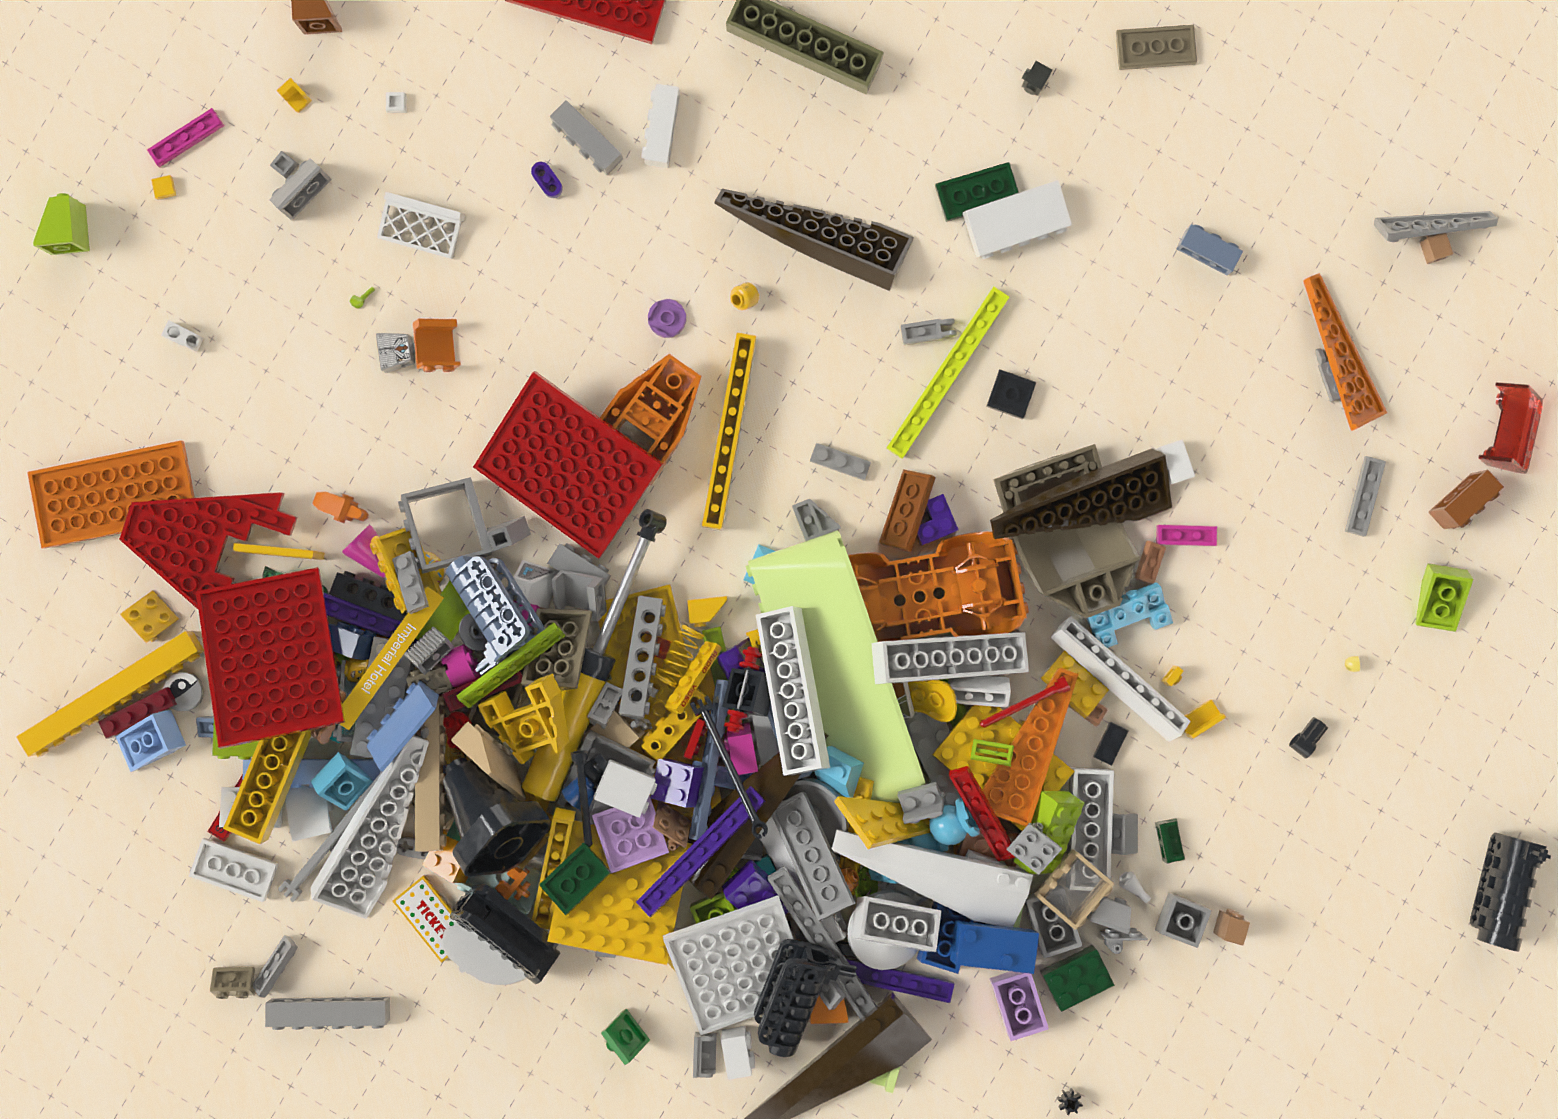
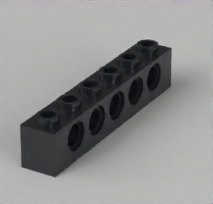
(342, 589)

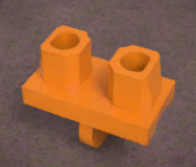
(507, 890)

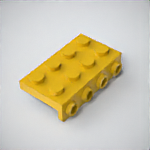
(391, 546)

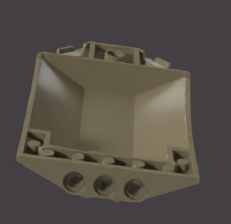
(1072, 567)

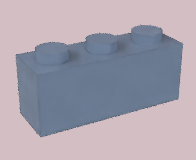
(1209, 249)

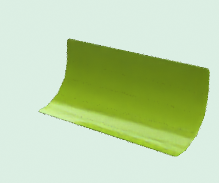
(446, 623)

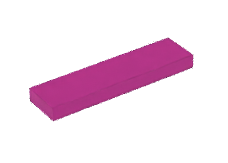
(185, 137)

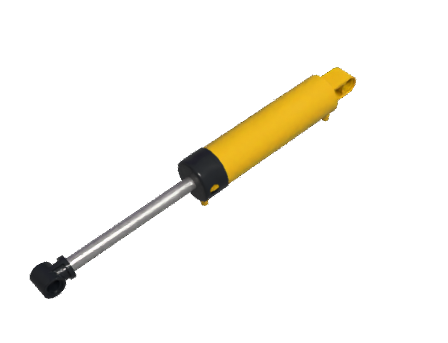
(549, 768)

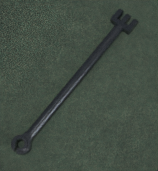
(704, 711)

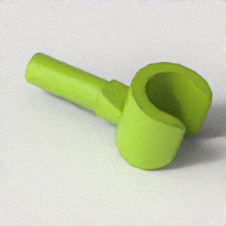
(359, 302)

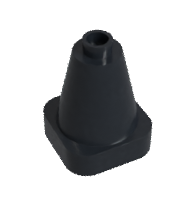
(492, 823)

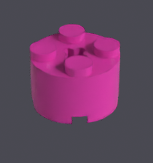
(461, 666)

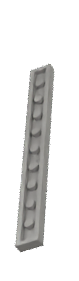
(818, 934)

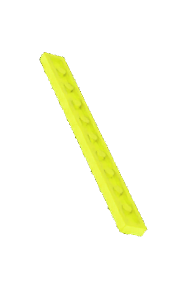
(947, 372)

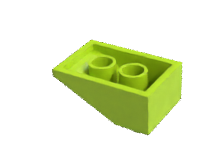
(1442, 597)

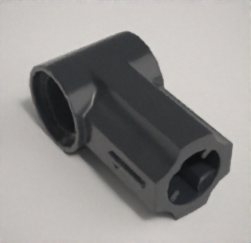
(1305, 742)

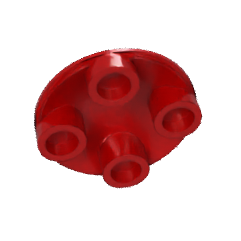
(453, 724)

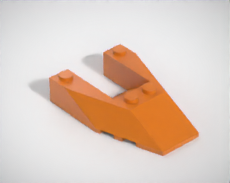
(657, 405)

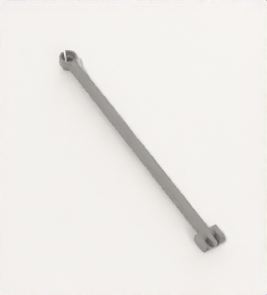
(293, 886)

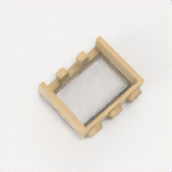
(1074, 889)

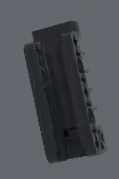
(506, 930)
(794, 993)

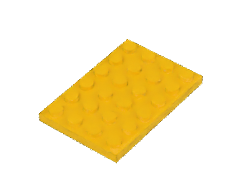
(957, 748)

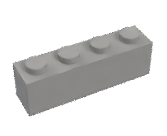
(586, 138)

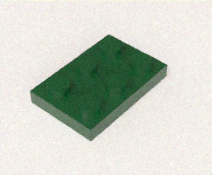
(575, 878)

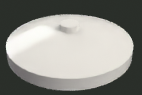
(876, 954)

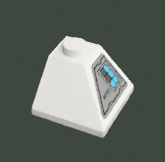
(535, 583)

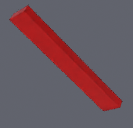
(981, 812)

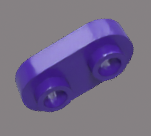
(547, 180)

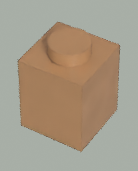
(1436, 247)

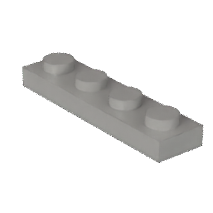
(1365, 496)

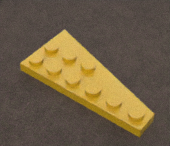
(879, 821)

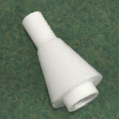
(1130, 883)

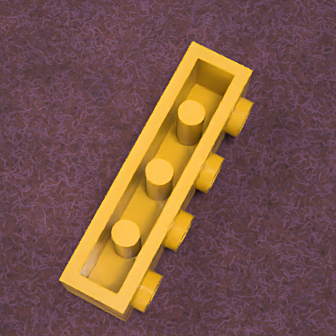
(671, 729)

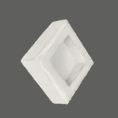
(396, 102)

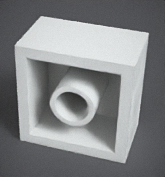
(736, 1051)

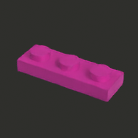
(1186, 535)

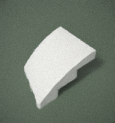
(307, 813)

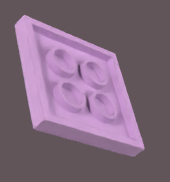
(628, 838)

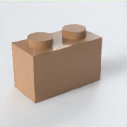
(1231, 926)

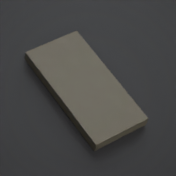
(1156, 47)

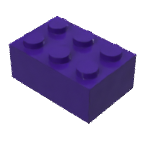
(749, 887)

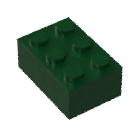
(1077, 978)

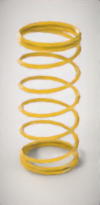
(670, 681)

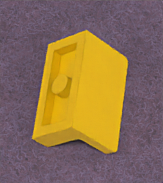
(1203, 718)

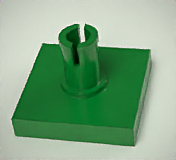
(625, 1037)

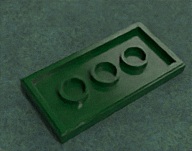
(975, 190)

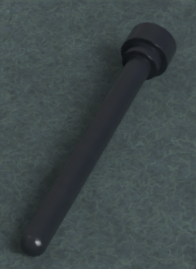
(579, 759)

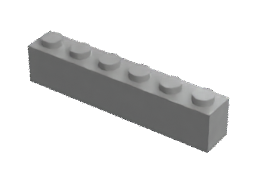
(327, 1012)

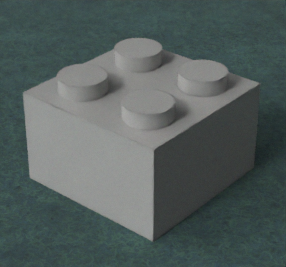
(1183, 920)

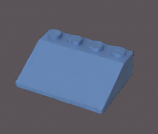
(401, 724)

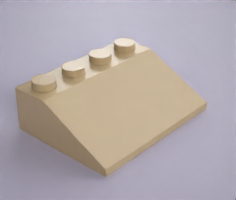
(490, 757)

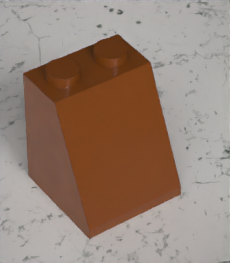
(314, 17)

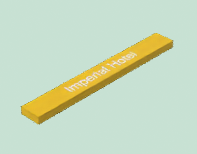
(387, 659)

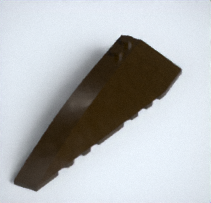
(845, 244)
(773, 788)
(864, 1052)

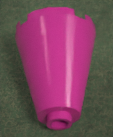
(360, 550)

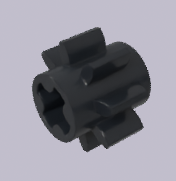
(1065, 1105)

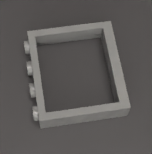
(409, 524)

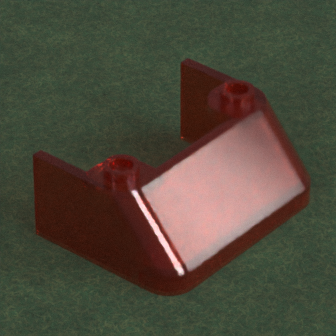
(1516, 428)

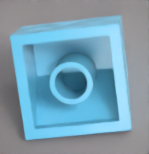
(843, 772)
(341, 781)

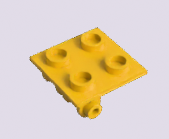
(149, 617)

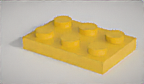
(1087, 690)

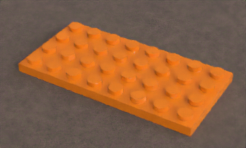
(95, 494)

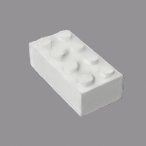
(896, 924)

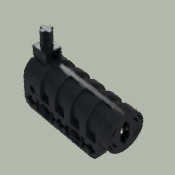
(1506, 890)

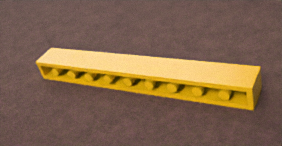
(729, 431)
(110, 693)

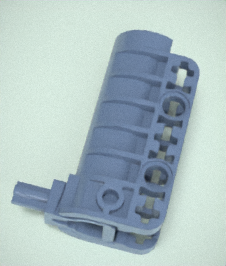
(494, 607)

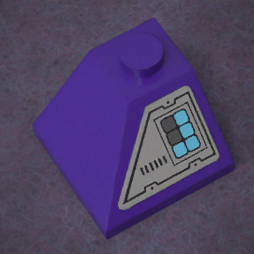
(733, 656)

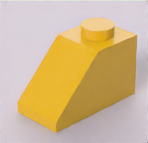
(704, 609)

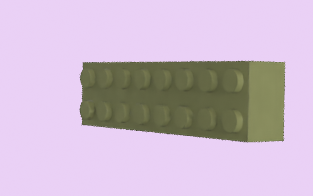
(805, 42)

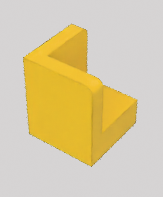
(294, 95)

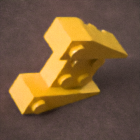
(531, 725)

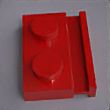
(693, 745)

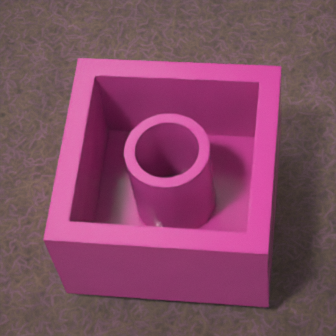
(741, 750)

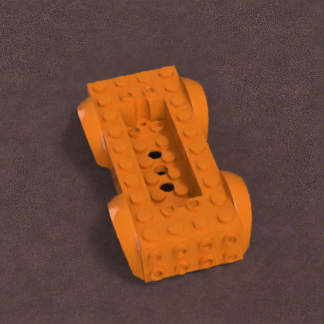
(978, 585)

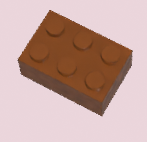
(1466, 500)

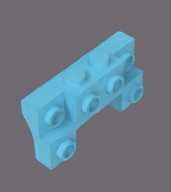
(1135, 606)

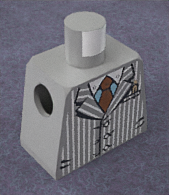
(395, 351)

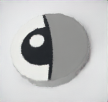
(186, 690)

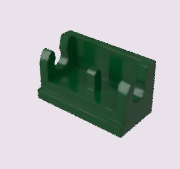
(1169, 840)

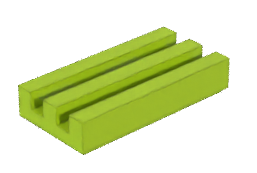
(1009, 755)

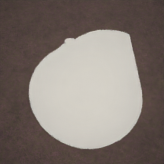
(478, 959)

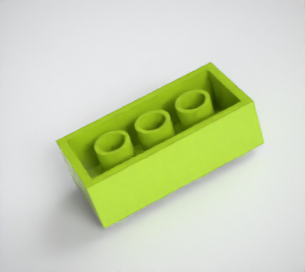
(1058, 815)

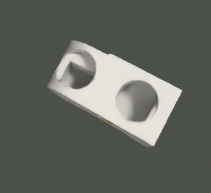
(182, 336)

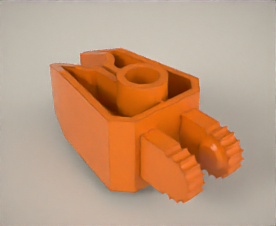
(341, 508)

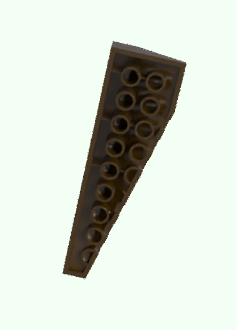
(1110, 494)

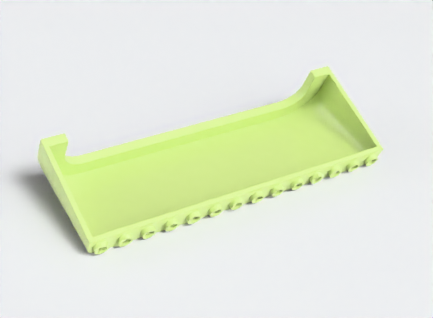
(854, 710)

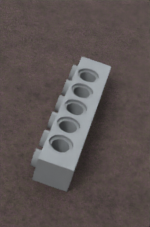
(645, 607)

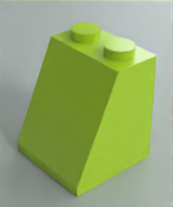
(63, 226)

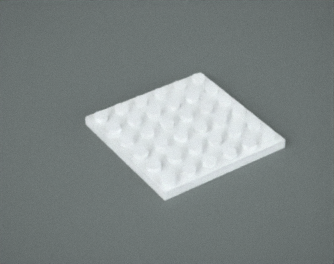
(728, 961)

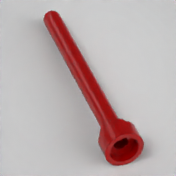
(1059, 686)

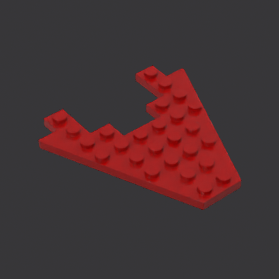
(188, 535)

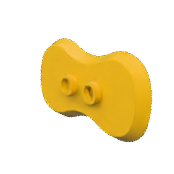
(934, 699)

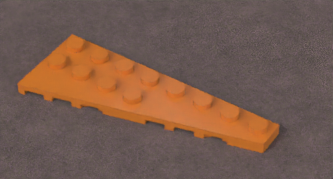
(1352, 379)
(1016, 789)

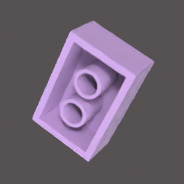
(1019, 1004)

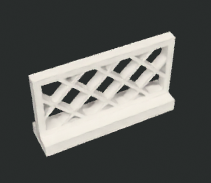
(420, 208)

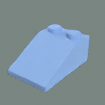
(150, 740)

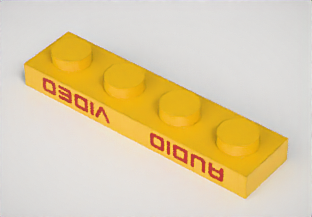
(693, 677)

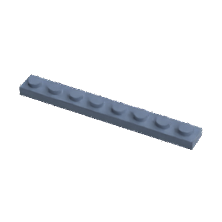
(709, 762)

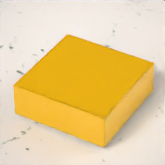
(163, 187)

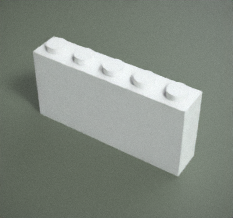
(1017, 219)

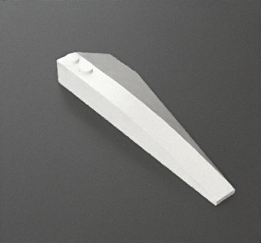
(365, 852)
(967, 885)

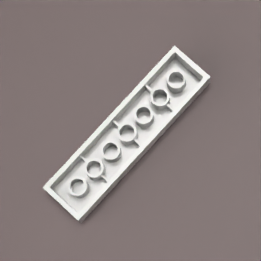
(949, 657)
(792, 691)

